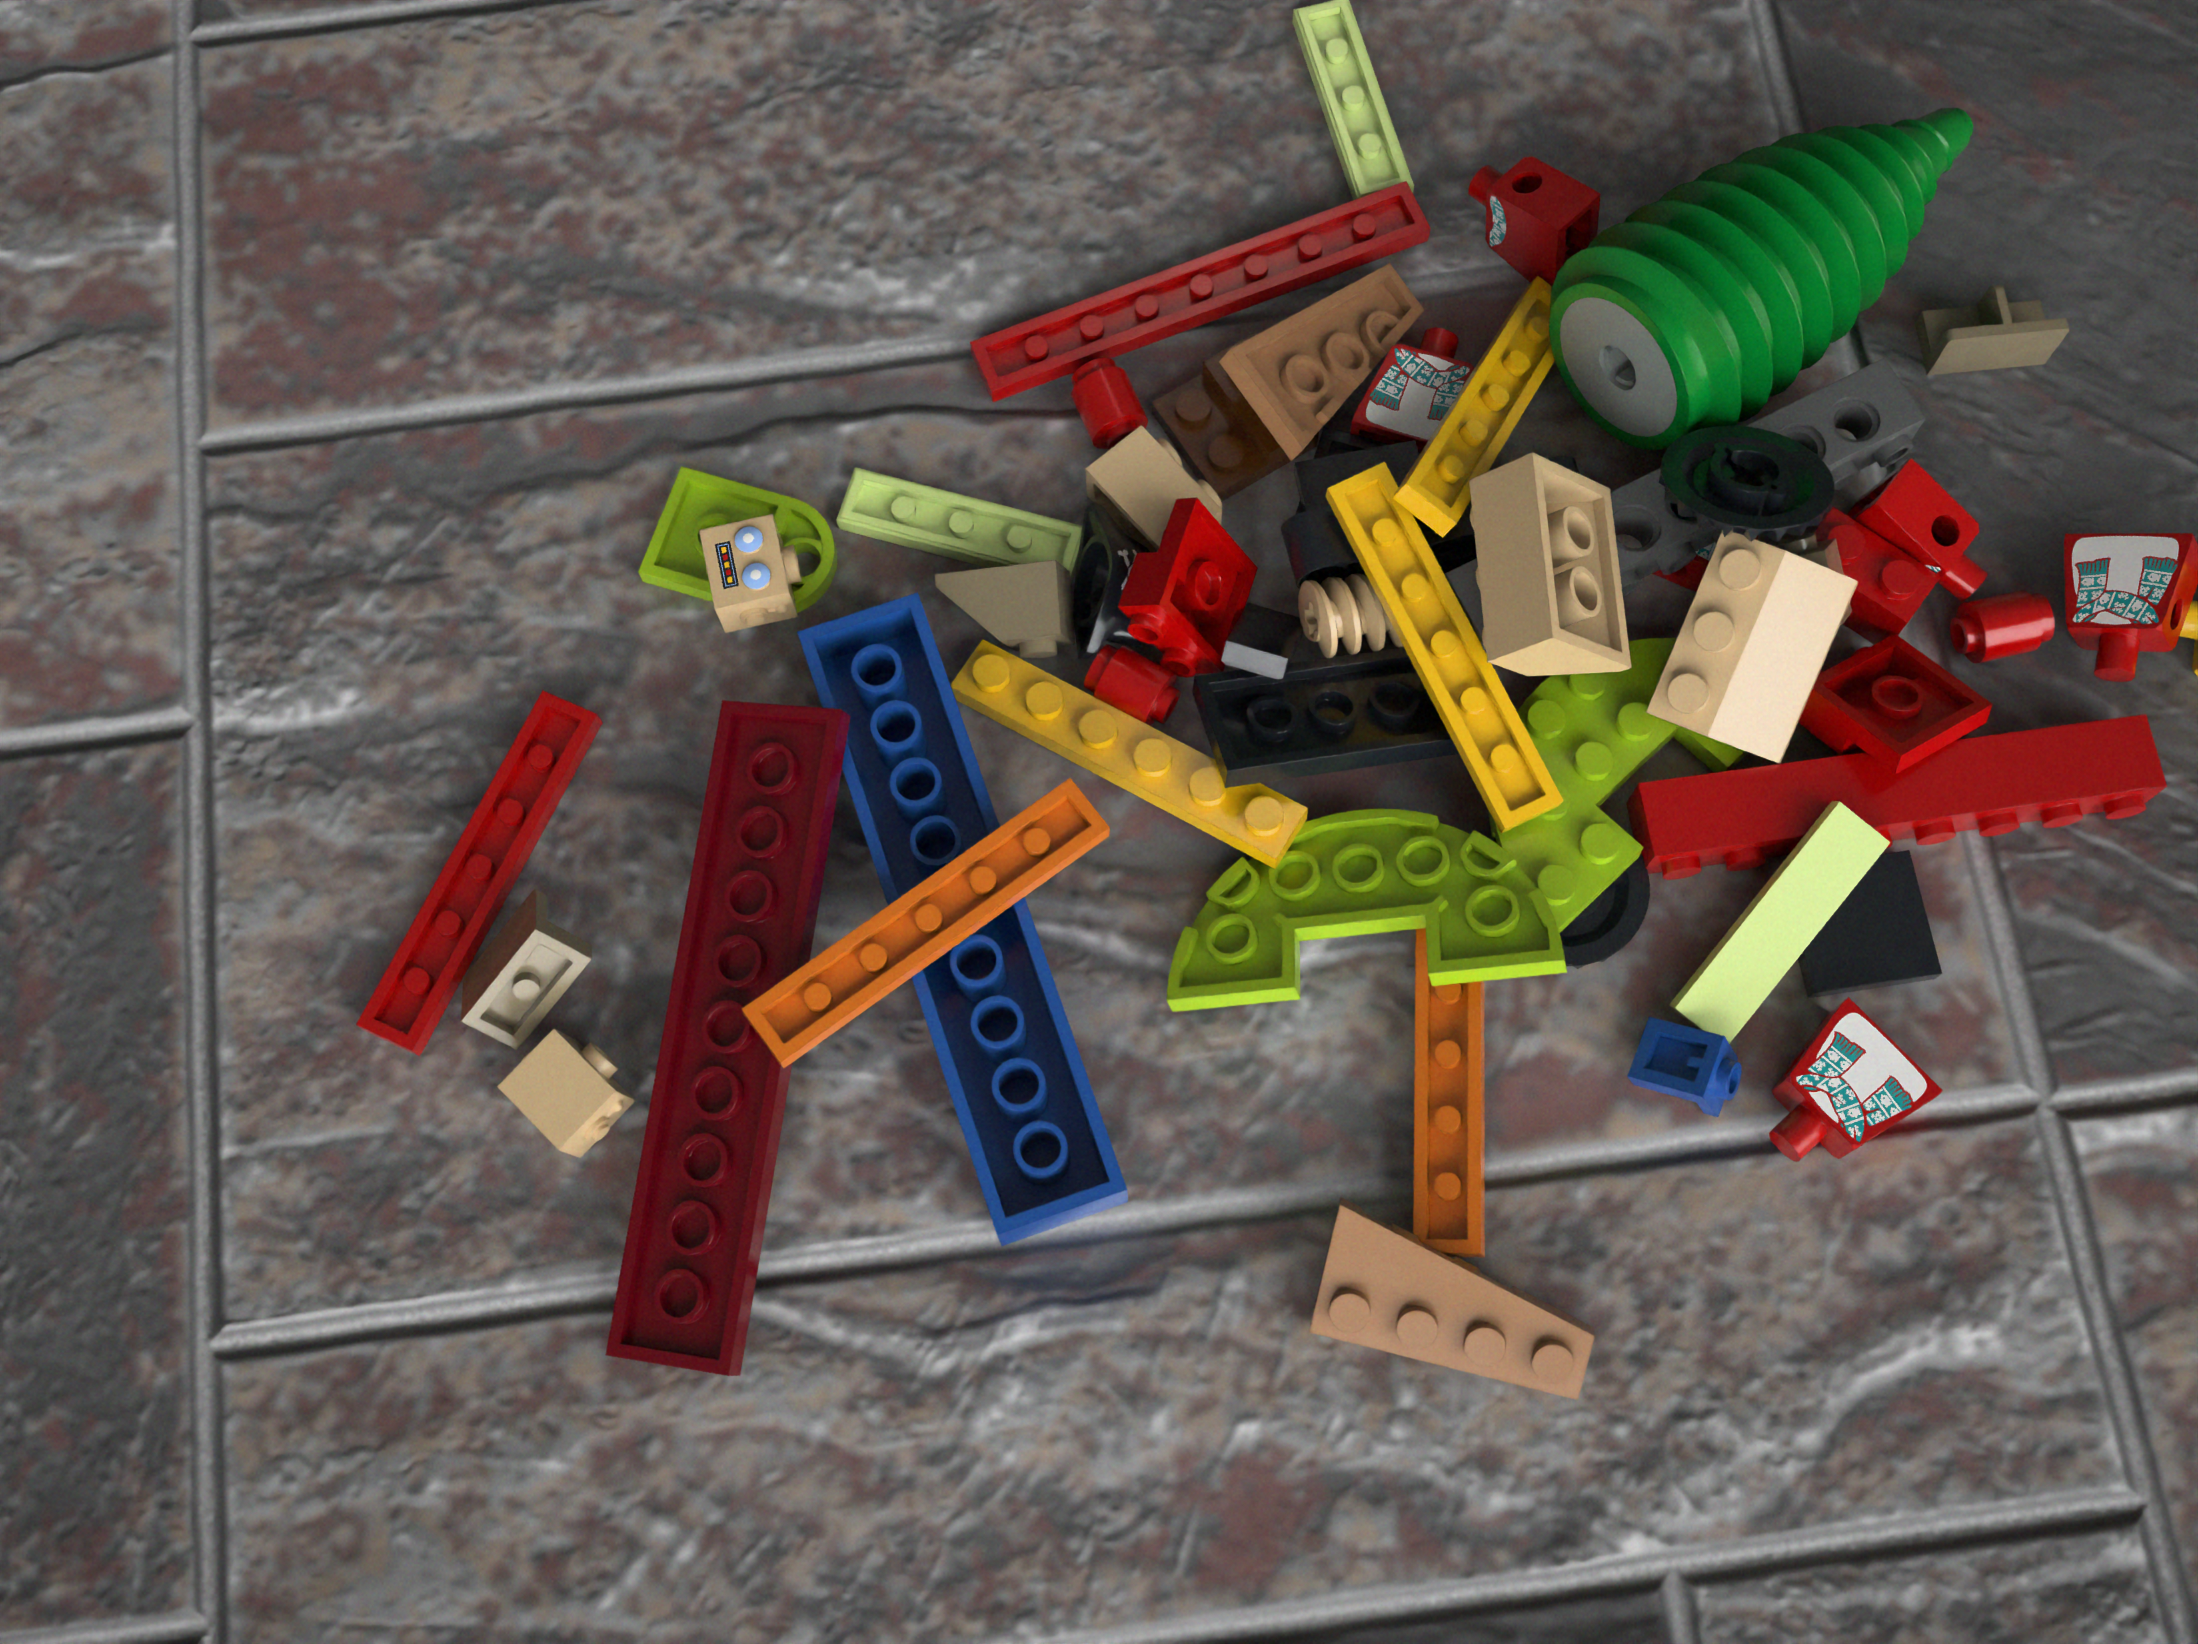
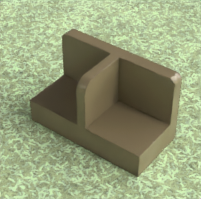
(1988, 335)
(522, 974)

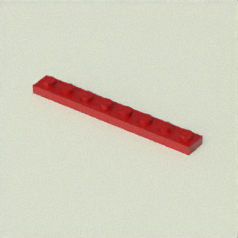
(1200, 291)

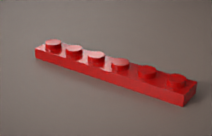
(479, 873)

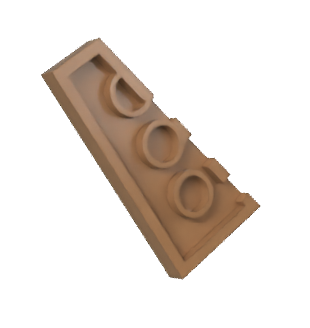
(1316, 358)
(1421, 1304)

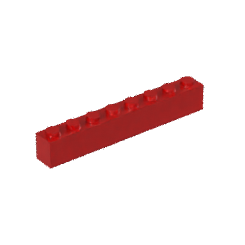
(1962, 787)

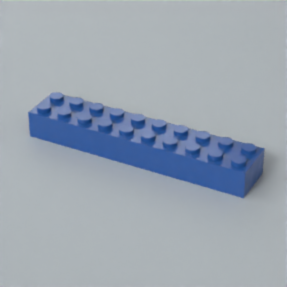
(993, 994)

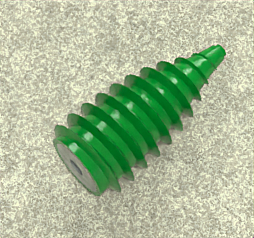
(1743, 275)

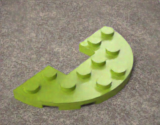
(1592, 741)
(1360, 878)

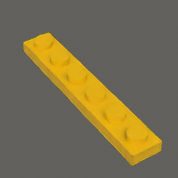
(1482, 414)
(1443, 648)
(1127, 753)

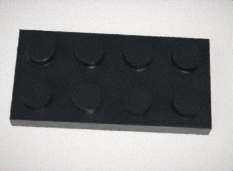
(1319, 718)

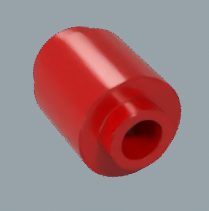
(1106, 402)
(2002, 626)
(1133, 684)

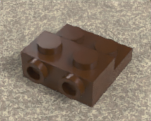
(1220, 430)

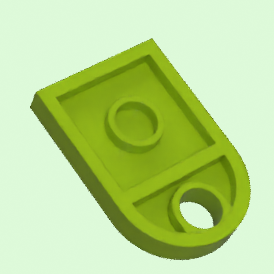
(707, 501)

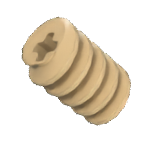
(1344, 612)

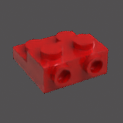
(1188, 591)
(1892, 705)

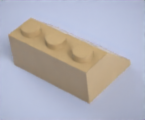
(1548, 570)
(1752, 646)

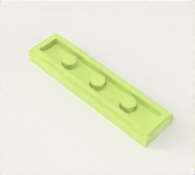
(1350, 97)
(954, 524)
(1780, 922)

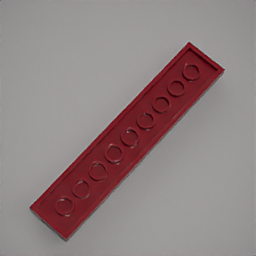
(716, 1082)

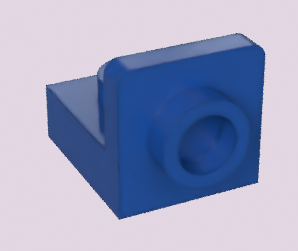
(1686, 1064)

